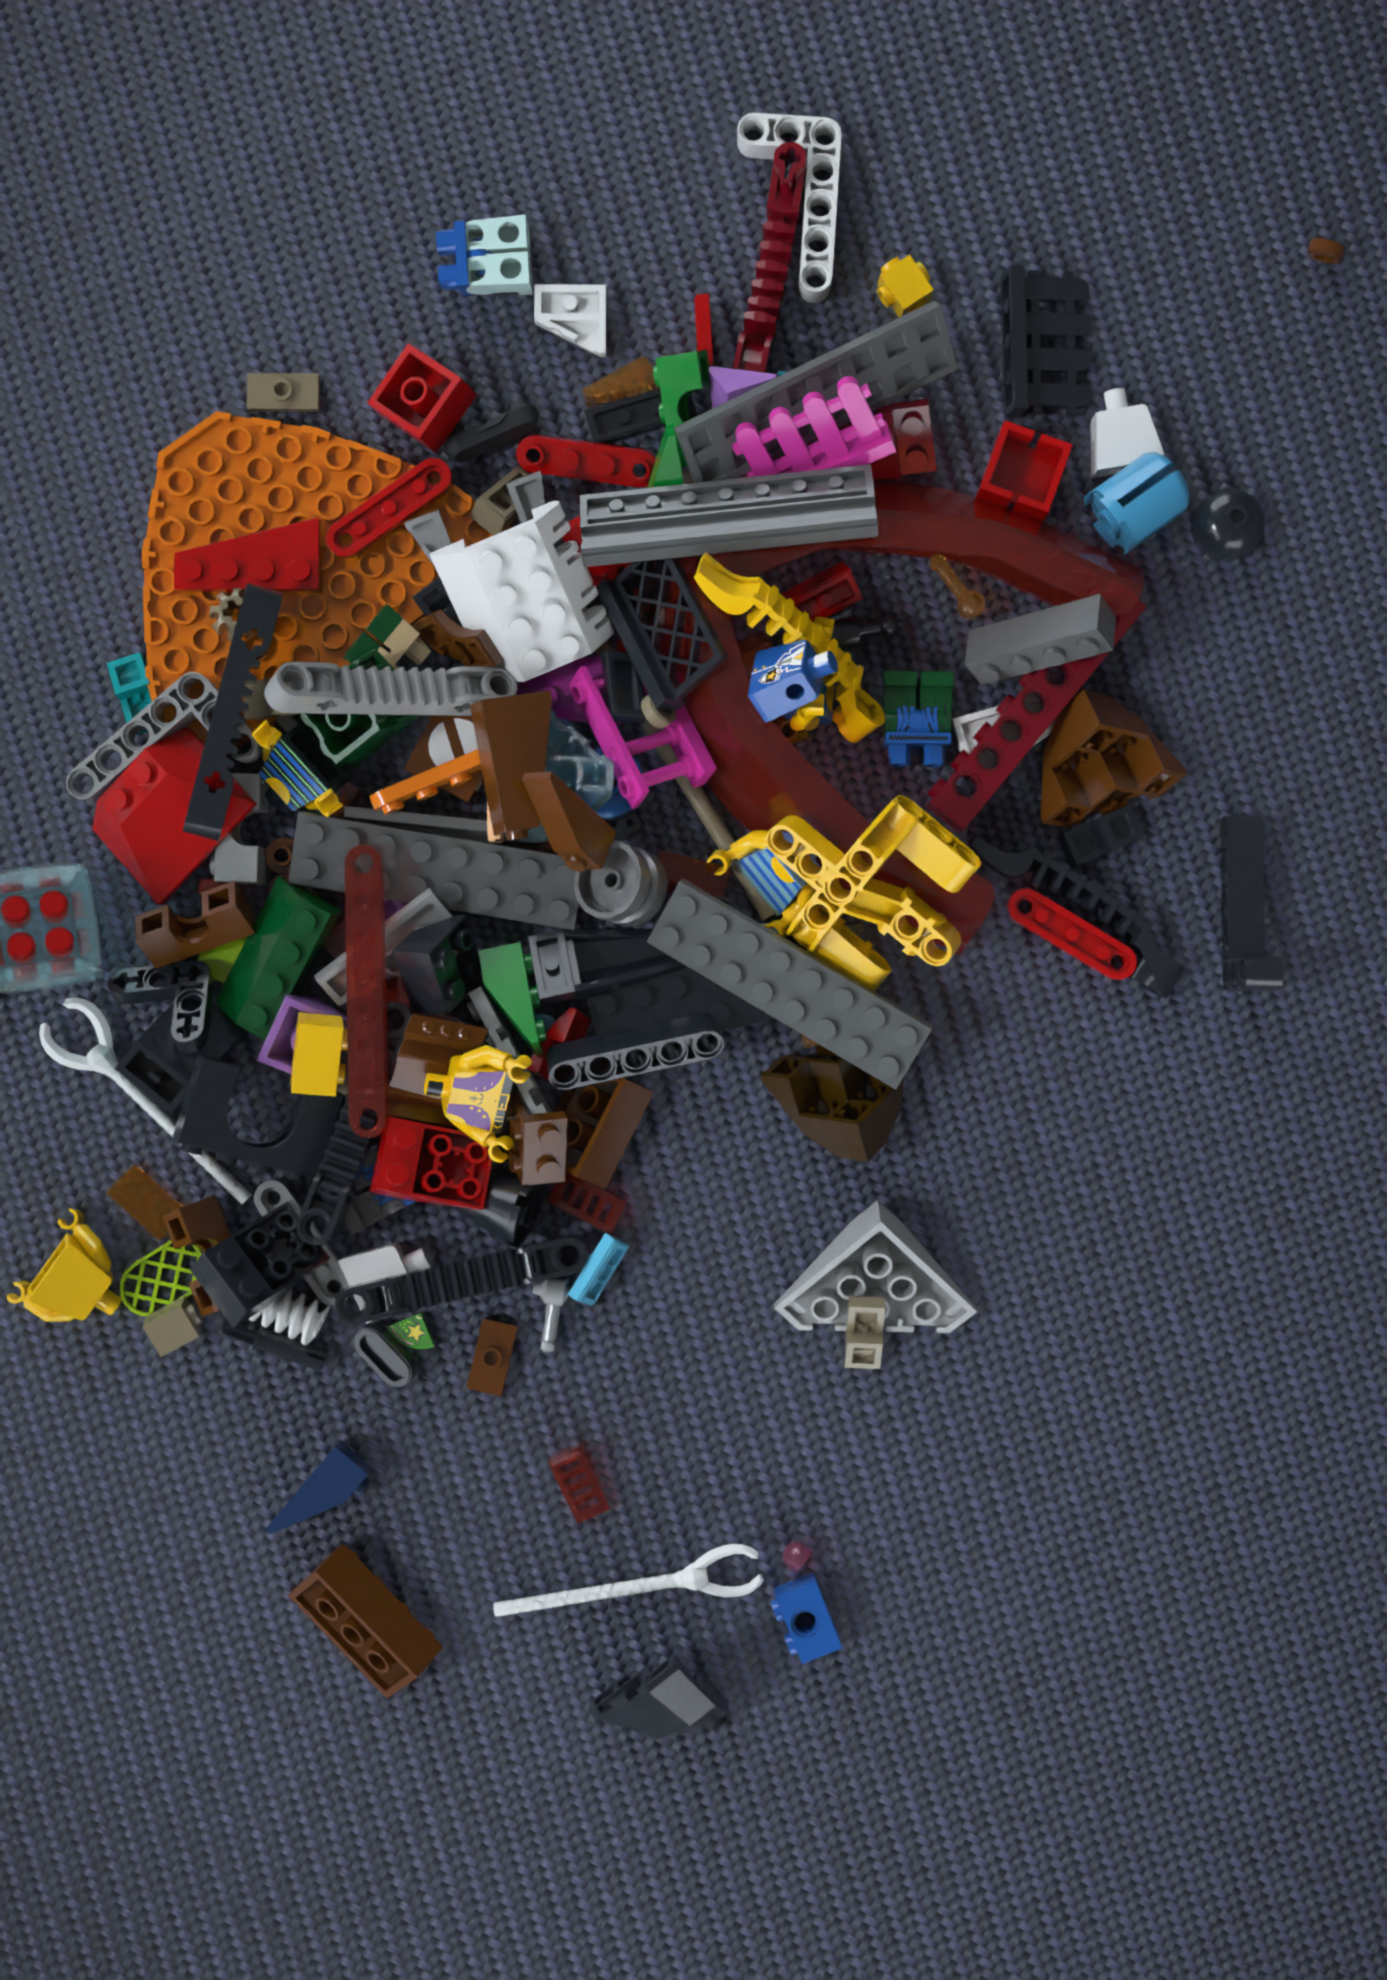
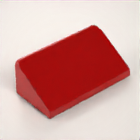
(825, 592)

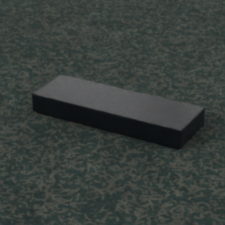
(628, 416)

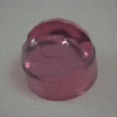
(796, 1555)

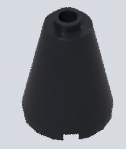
(507, 1208)

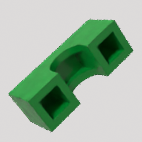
(678, 378)

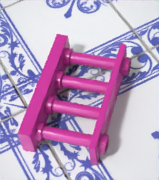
(681, 735)

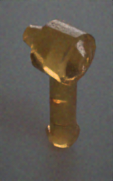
(970, 602)

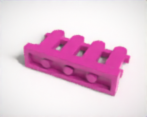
(857, 445)

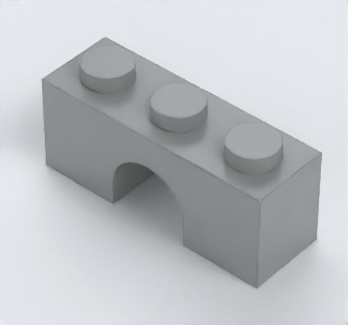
(232, 856)

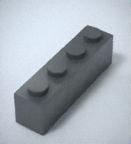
(1040, 639)

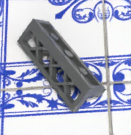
(445, 825)

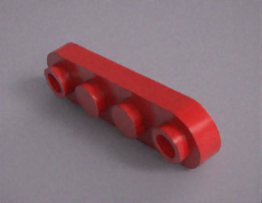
(586, 460)
(389, 508)
(1071, 934)

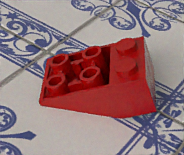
(430, 1165)

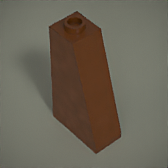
(512, 742)

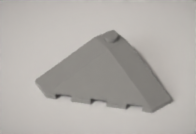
(876, 1260)

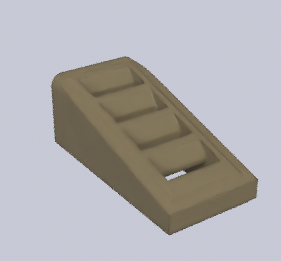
(491, 514)

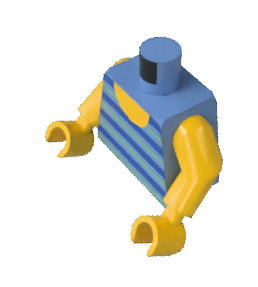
(772, 878)

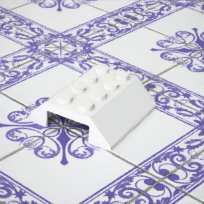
(526, 594)

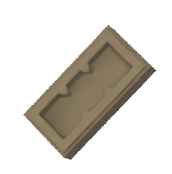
(283, 392)

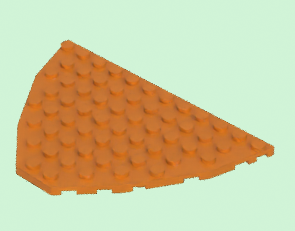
(259, 475)

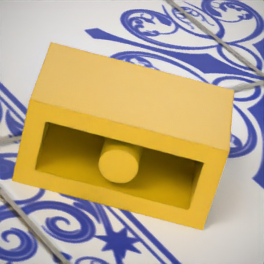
(317, 1054)

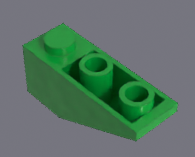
(508, 985)

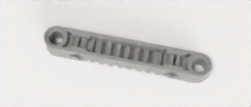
(336, 690)

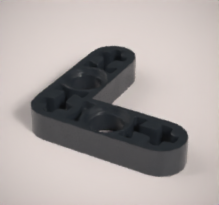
(183, 992)

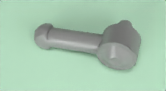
(554, 1294)

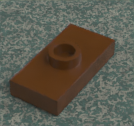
(492, 1356)

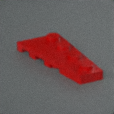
(274, 559)

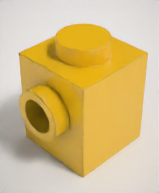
(904, 285)

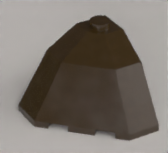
(835, 1102)

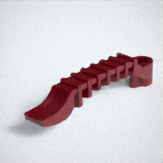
(779, 234)

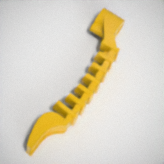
(736, 594)

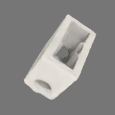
(1120, 434)
(381, 1263)

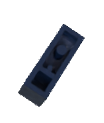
(327, 1487)

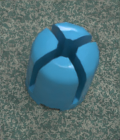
(1138, 501)

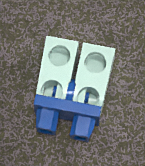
(489, 256)

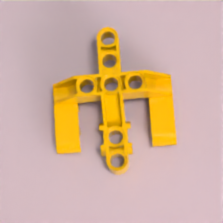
(899, 827)

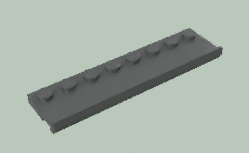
(728, 515)

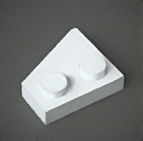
(573, 314)

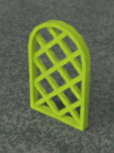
(165, 1247)

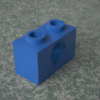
(811, 1640)

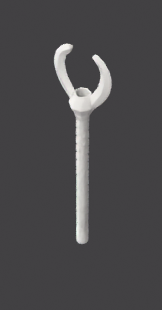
(103, 1060)
(691, 1577)

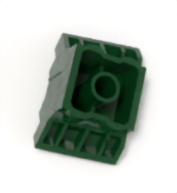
(355, 736)

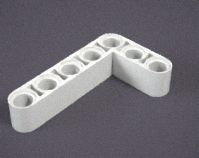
(816, 191)

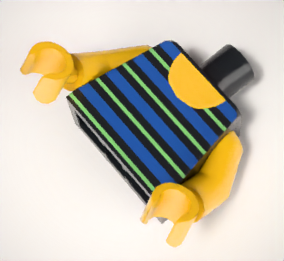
(298, 770)

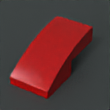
(568, 1027)

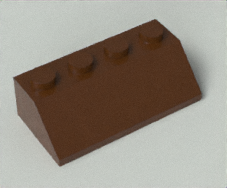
(366, 1621)

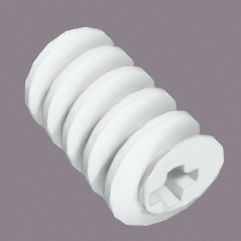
(295, 1315)

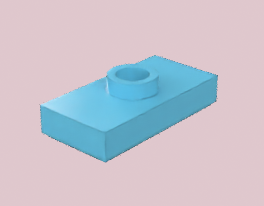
(598, 1269)

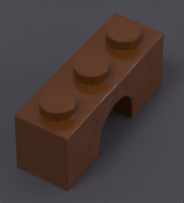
(170, 938)
(201, 1226)

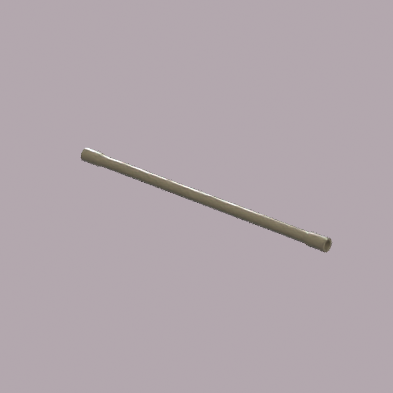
(704, 810)

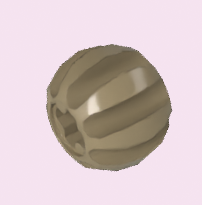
(224, 612)

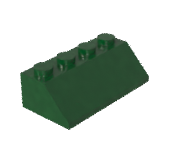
(277, 957)

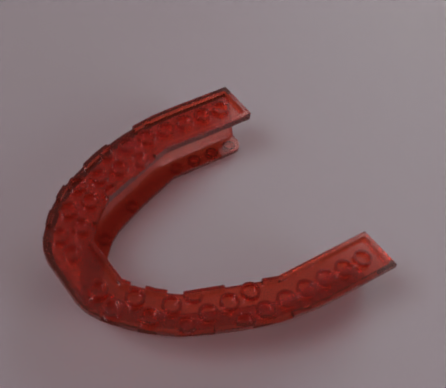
(759, 769)

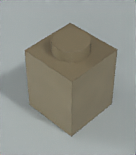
(173, 1325)

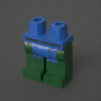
(917, 728)

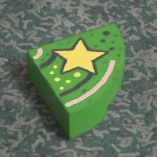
(412, 1332)

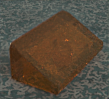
(144, 1200)

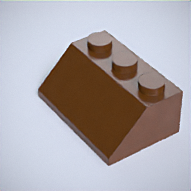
(601, 1126)

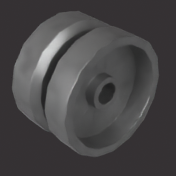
(625, 889)

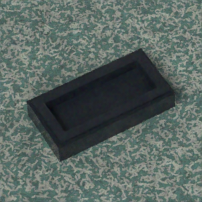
(622, 687)

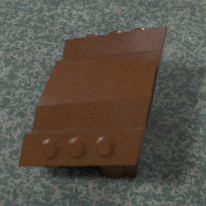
(427, 1049)

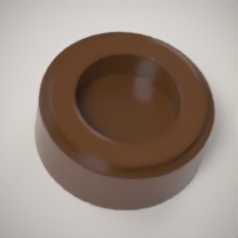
(1326, 250)

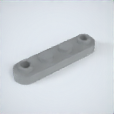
(329, 1271)

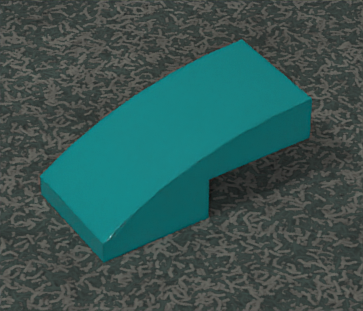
(130, 684)

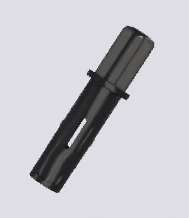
(277, 1344)

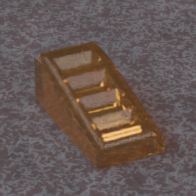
(622, 383)

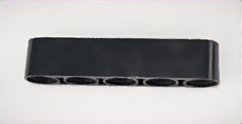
(617, 1045)

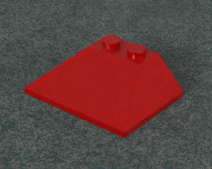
(146, 813)

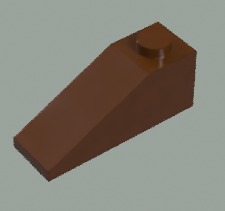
(569, 822)

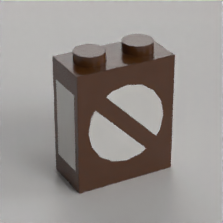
(443, 741)

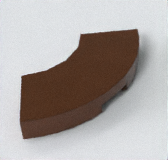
(467, 645)

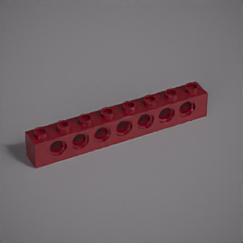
(960, 810)

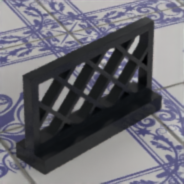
(644, 640)

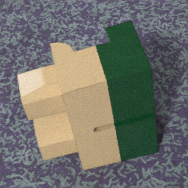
(392, 632)

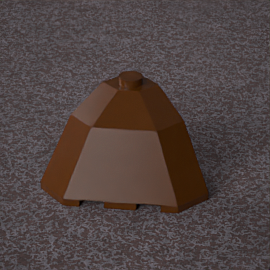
(1101, 760)

